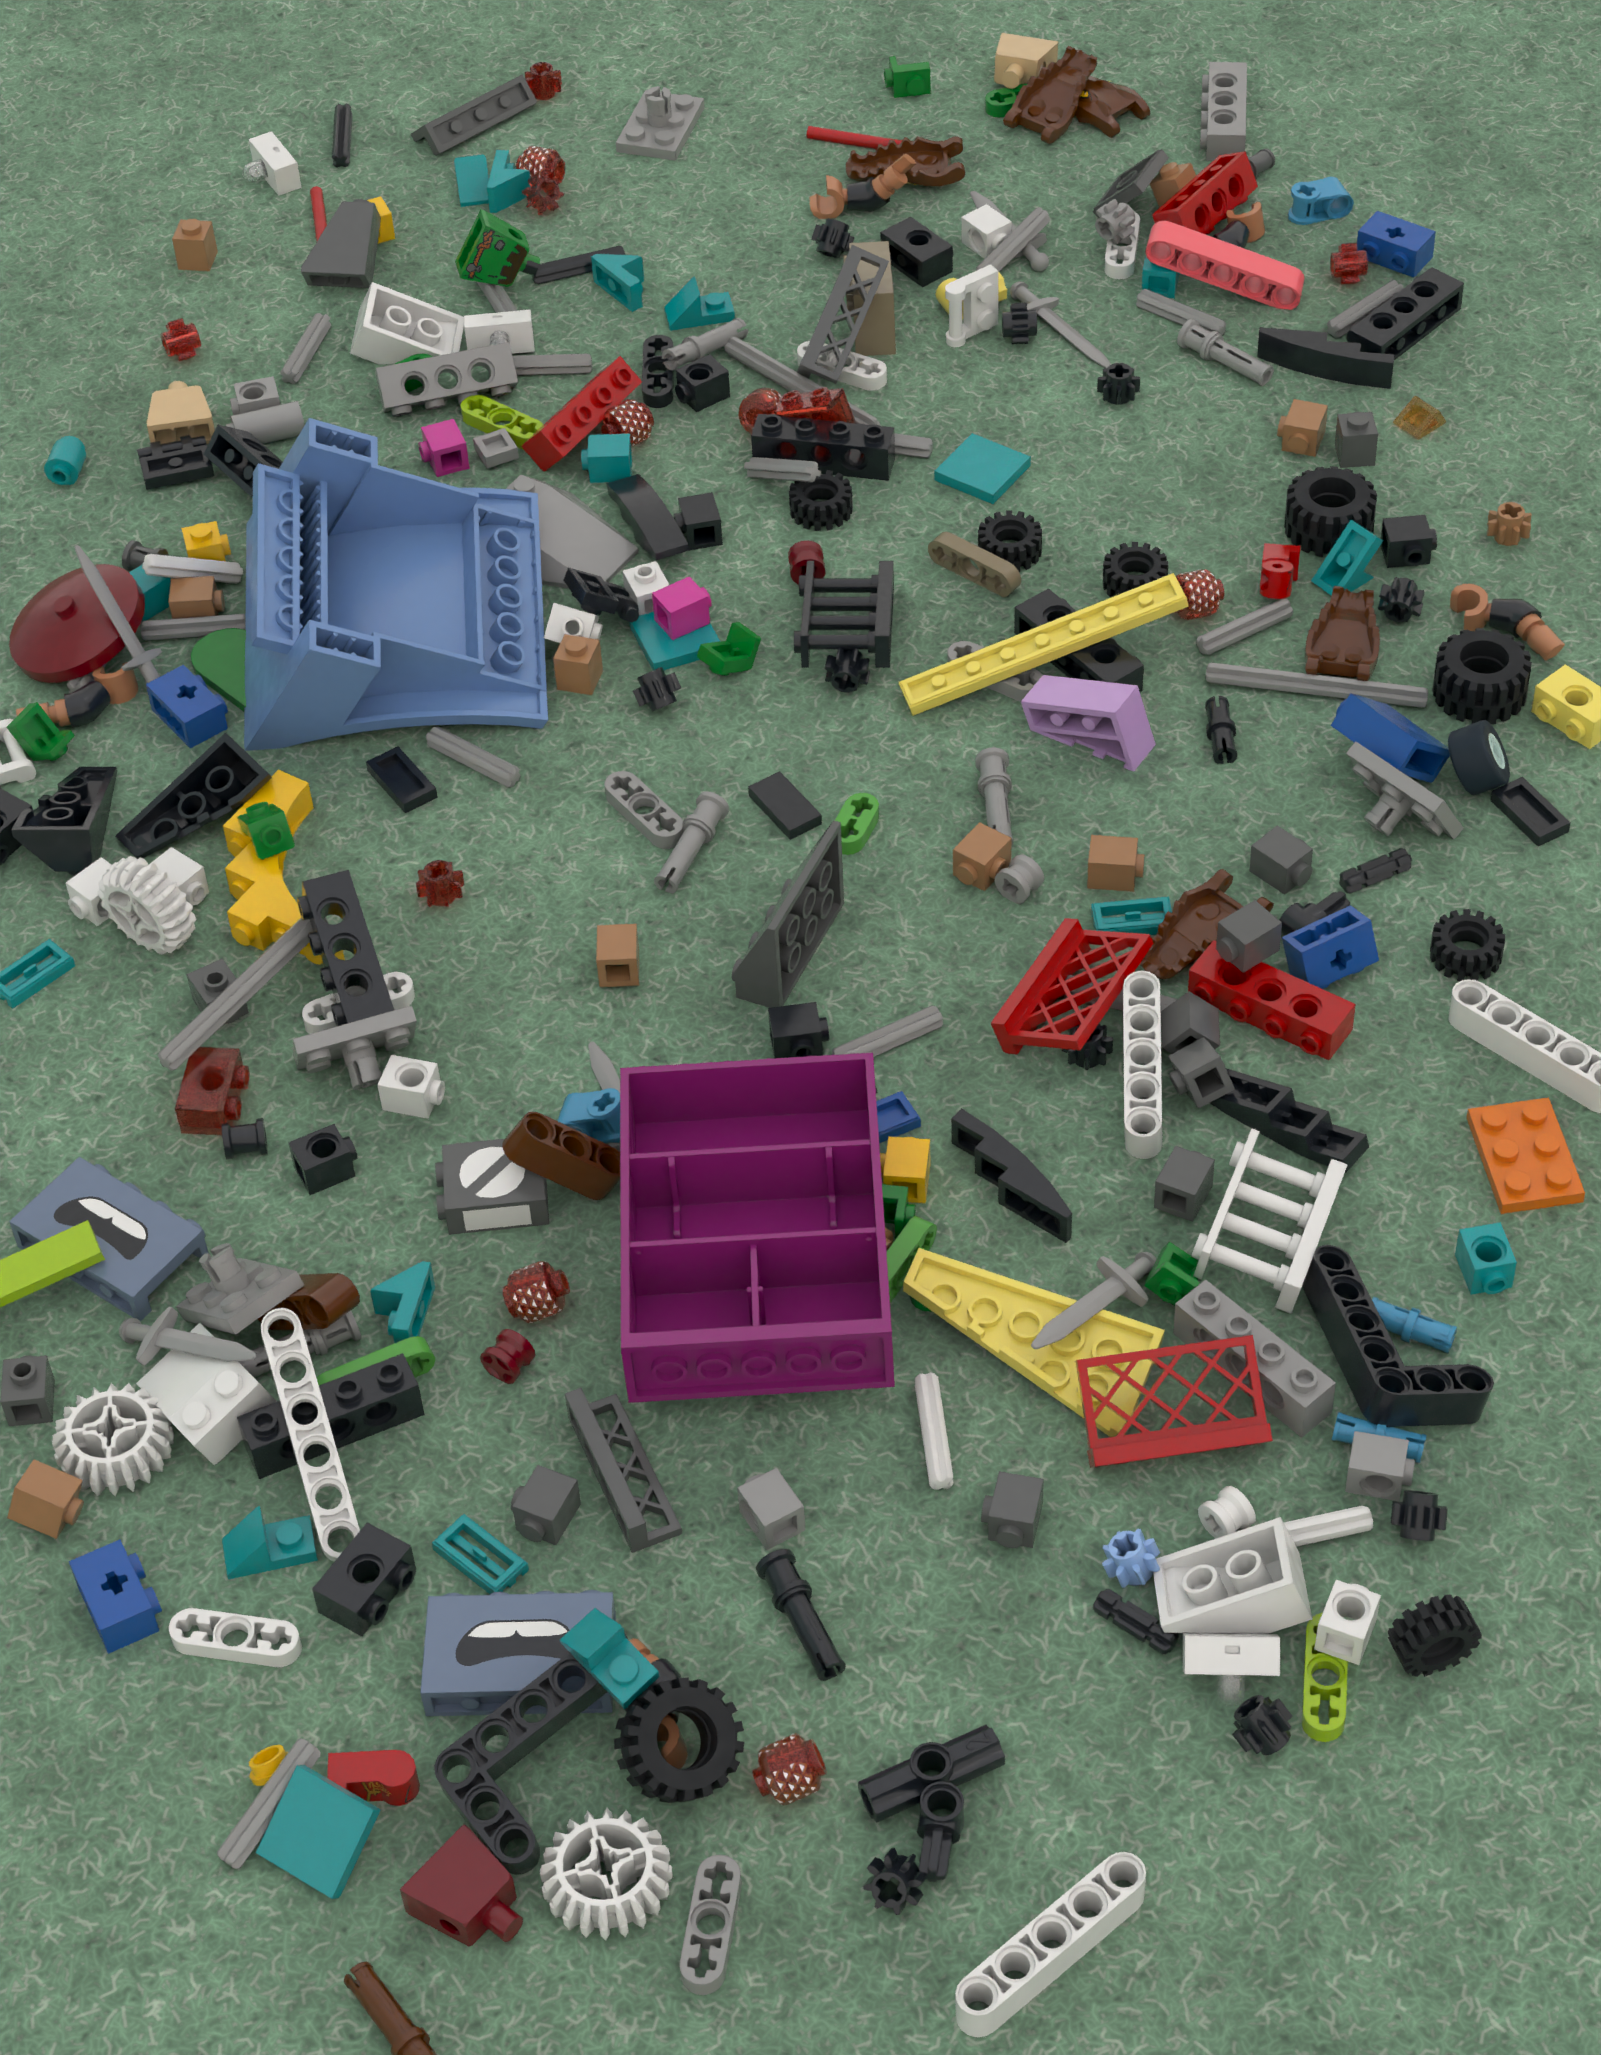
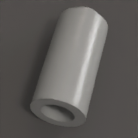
(271, 423)

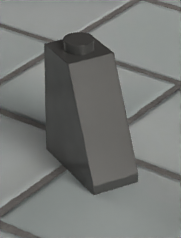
(346, 248)

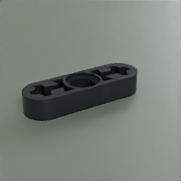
(651, 380)

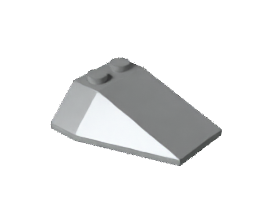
(574, 535)

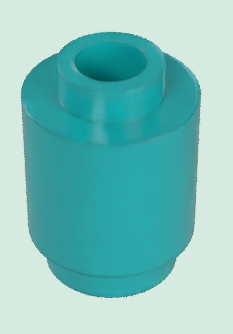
(65, 461)

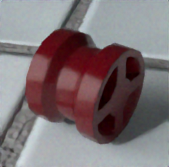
(800, 554)
(507, 1356)

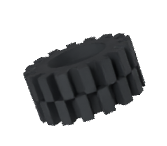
(822, 513)
(1016, 528)
(1132, 559)
(1471, 929)
(1434, 1635)

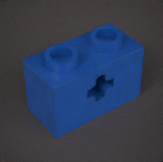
(1396, 243)
(187, 706)
(1331, 947)
(115, 1595)

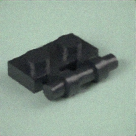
(175, 462)
(599, 596)

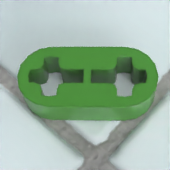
(860, 825)

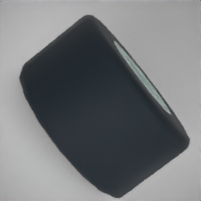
(1478, 757)

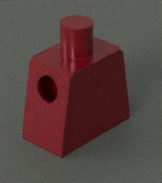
(463, 1891)

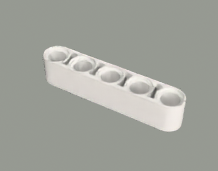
(1527, 1041)
(1142, 1080)
(1045, 1964)

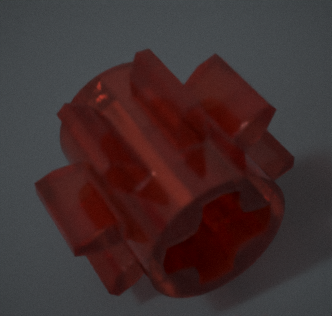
(543, 80)
(551, 189)
(1348, 263)
(180, 339)
(440, 883)

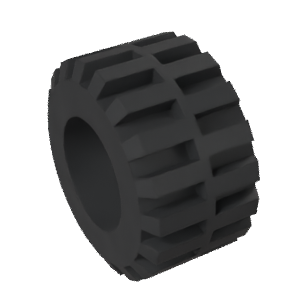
(1323, 504)
(1481, 676)
(716, 1733)

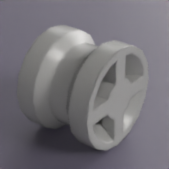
(1019, 879)

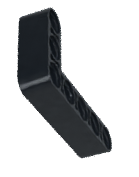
(1373, 1369)
(523, 1739)

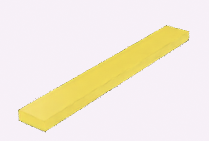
(1043, 644)

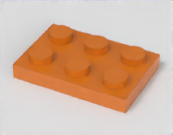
(1525, 1155)

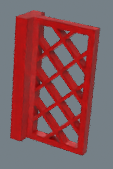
(1046, 981)
(1178, 1440)

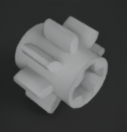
(1115, 221)

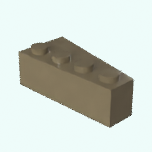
(878, 327)

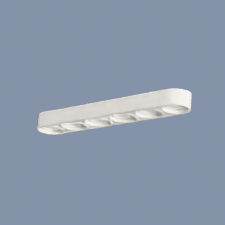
(306, 1435)

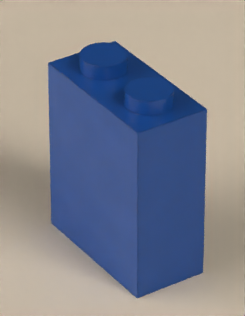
(1391, 737)

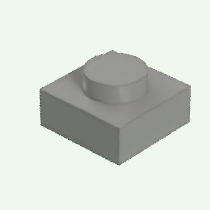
(495, 448)

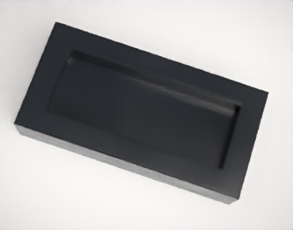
(401, 779)
(785, 805)
(1530, 811)

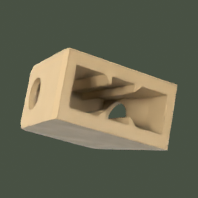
(1021, 58)
(179, 413)

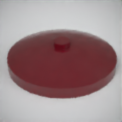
(67, 629)

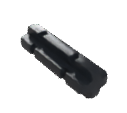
(1375, 870)
(1134, 1621)

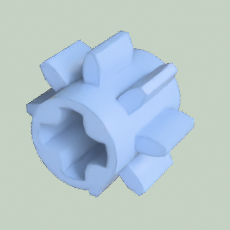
(1131, 1558)

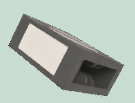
(487, 1189)

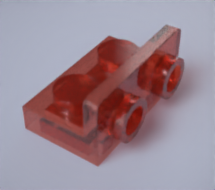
(817, 404)

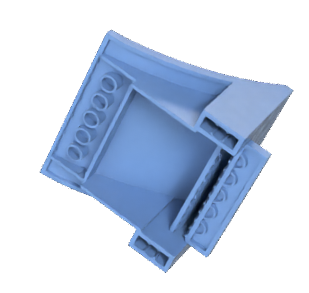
(386, 598)

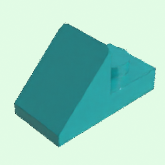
(472, 179)
(505, 182)
(620, 277)
(691, 310)
(1348, 559)
(405, 1300)
(263, 1547)
(610, 1657)

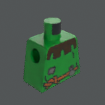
(495, 252)

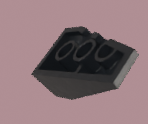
(205, 791)
(72, 823)

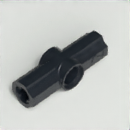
(956, 1760)

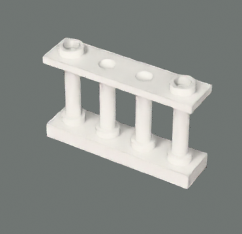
(1298, 1248)

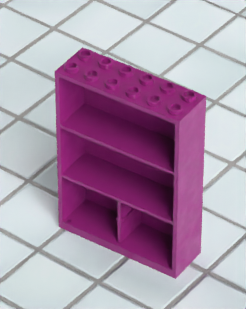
(752, 1229)

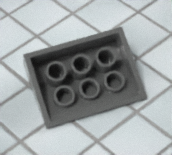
(794, 925)

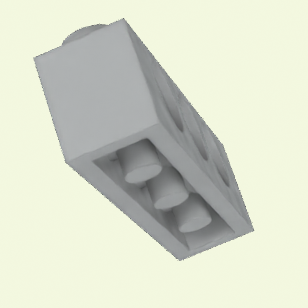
(1223, 109)
(494, 358)
(1289, 1383)

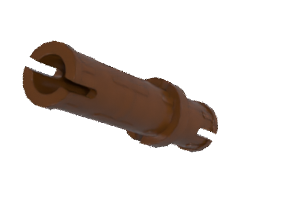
(387, 2012)

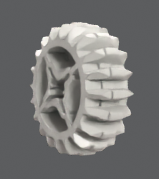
(146, 905)
(113, 1439)
(640, 1856)

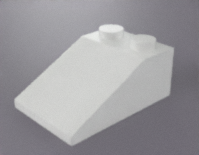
(400, 326)
(205, 1398)
(1234, 1584)

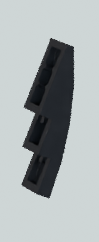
(1330, 360)
(648, 516)
(1291, 1124)
(1018, 1180)

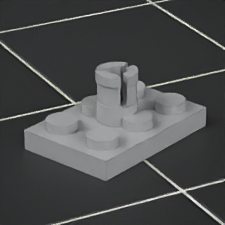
(660, 124)
(1400, 796)
(356, 1045)
(238, 1291)

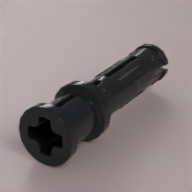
(793, 1597)

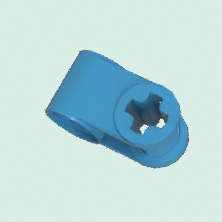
(1321, 200)
(593, 1114)

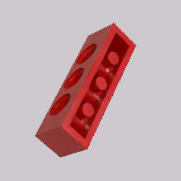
(1210, 194)
(581, 414)
(1274, 1002)

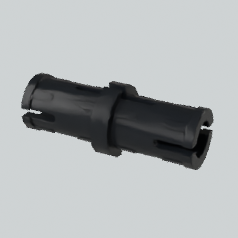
(1221, 730)

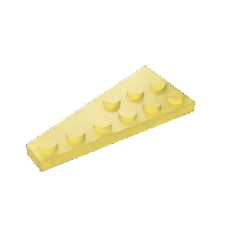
(1009, 1316)

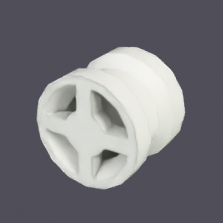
(1227, 1513)

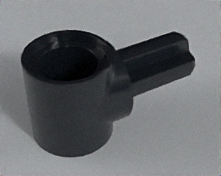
(1300, 916)
(937, 1831)

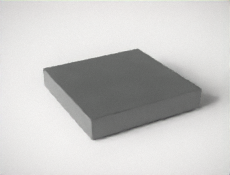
(1134, 180)

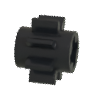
(832, 238)
(1019, 323)
(1118, 384)
(1401, 600)
(847, 670)
(657, 689)
(1093, 1051)
(1419, 1515)
(1262, 1725)
(888, 1893)

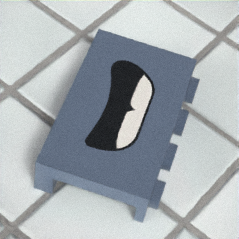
(136, 1235)
(497, 1644)

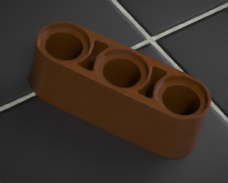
(563, 1155)
(318, 1302)

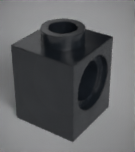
(702, 383)
(323, 1158)

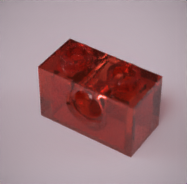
(211, 1090)

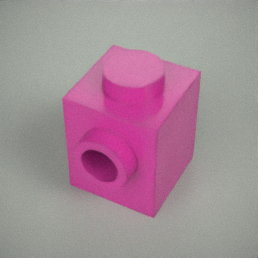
(444, 448)
(681, 607)

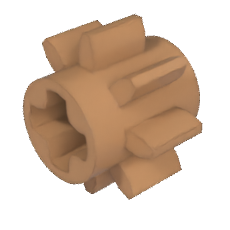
(1509, 524)

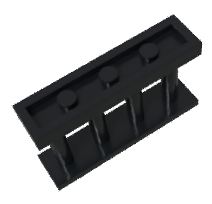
(878, 622)

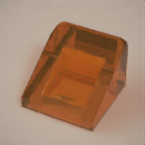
(1419, 418)

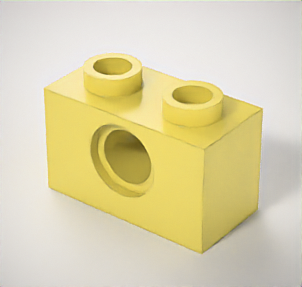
(1570, 705)

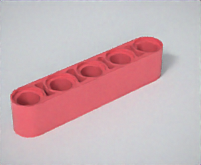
(1225, 265)

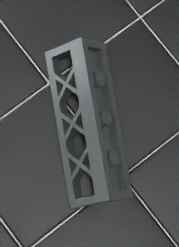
(476, 115)
(829, 317)
(614, 1475)

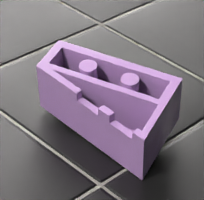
(1092, 714)

